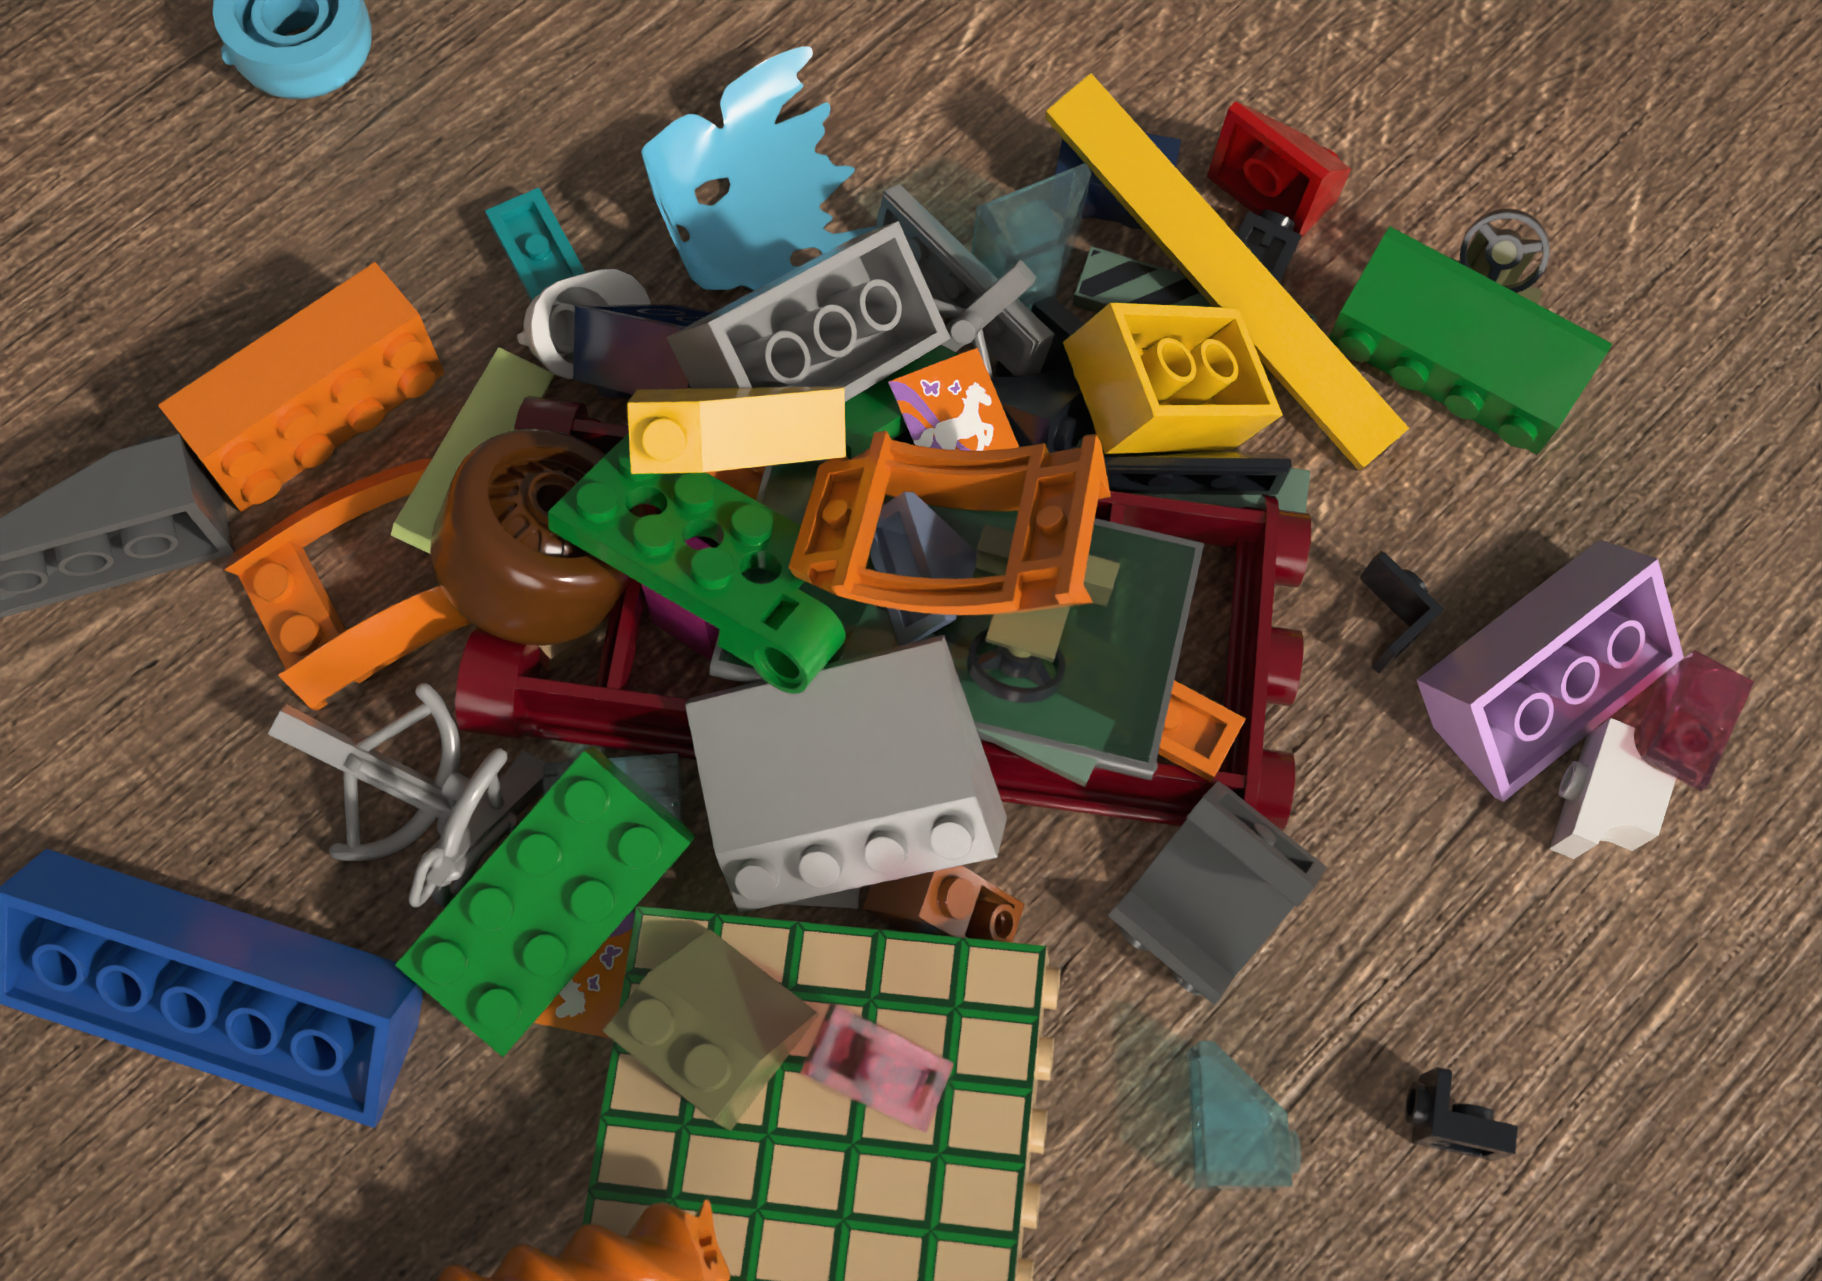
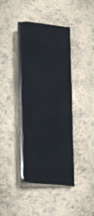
(1197, 472)

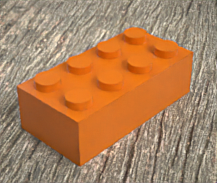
(306, 387)

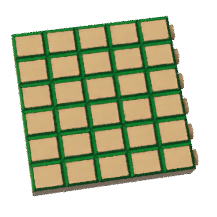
(817, 1179)

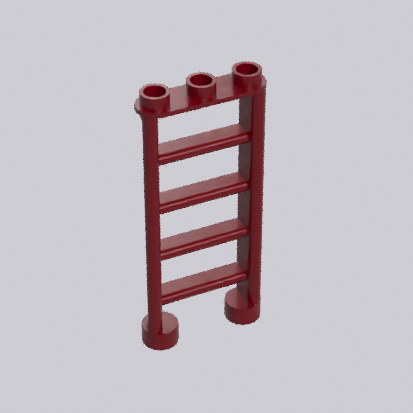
(505, 698)

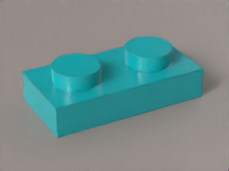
(533, 242)

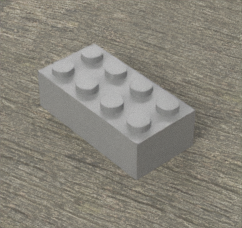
(822, 325)

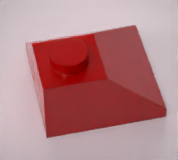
(1276, 168)

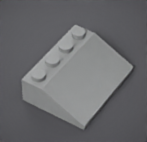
(846, 781)

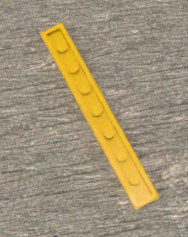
(1225, 271)

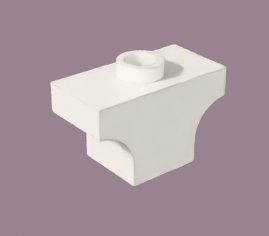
(1610, 794)

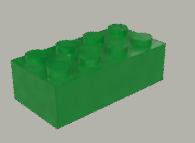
(546, 900)

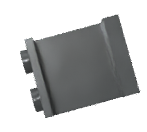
(1216, 892)

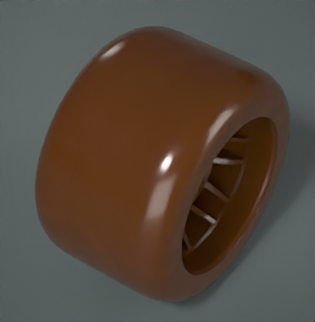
(496, 544)

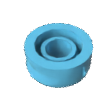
(300, 63)

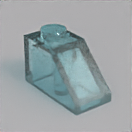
(1236, 1127)

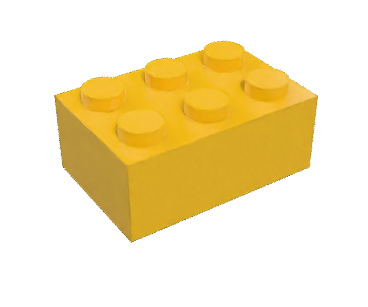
(1171, 378)

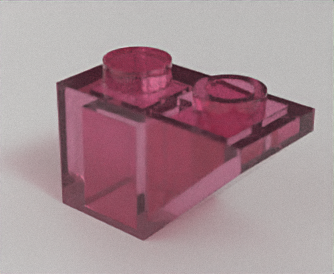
(1692, 718)

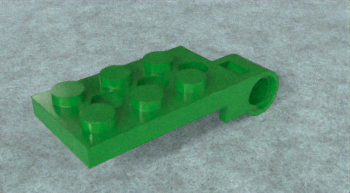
(766, 625)

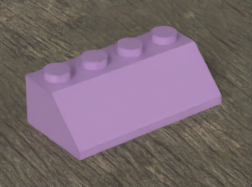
(1553, 666)

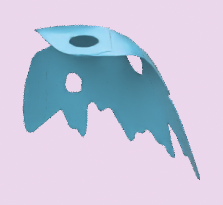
(771, 175)

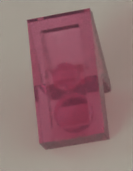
(876, 1068)

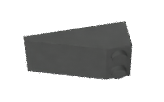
(113, 525)

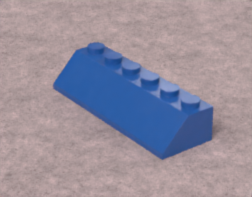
(205, 985)

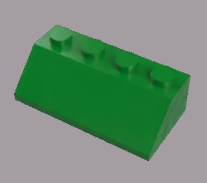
(1467, 341)

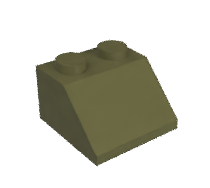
(711, 1026)

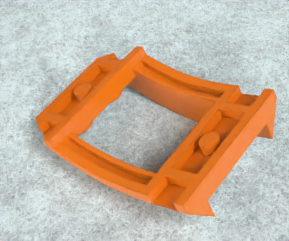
(1049, 544)
(298, 612)

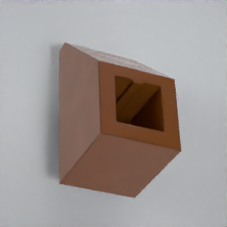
(946, 904)

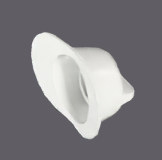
(550, 315)

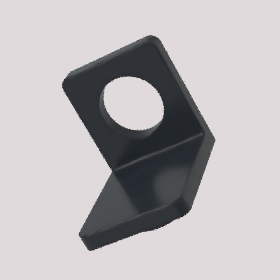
(1405, 597)

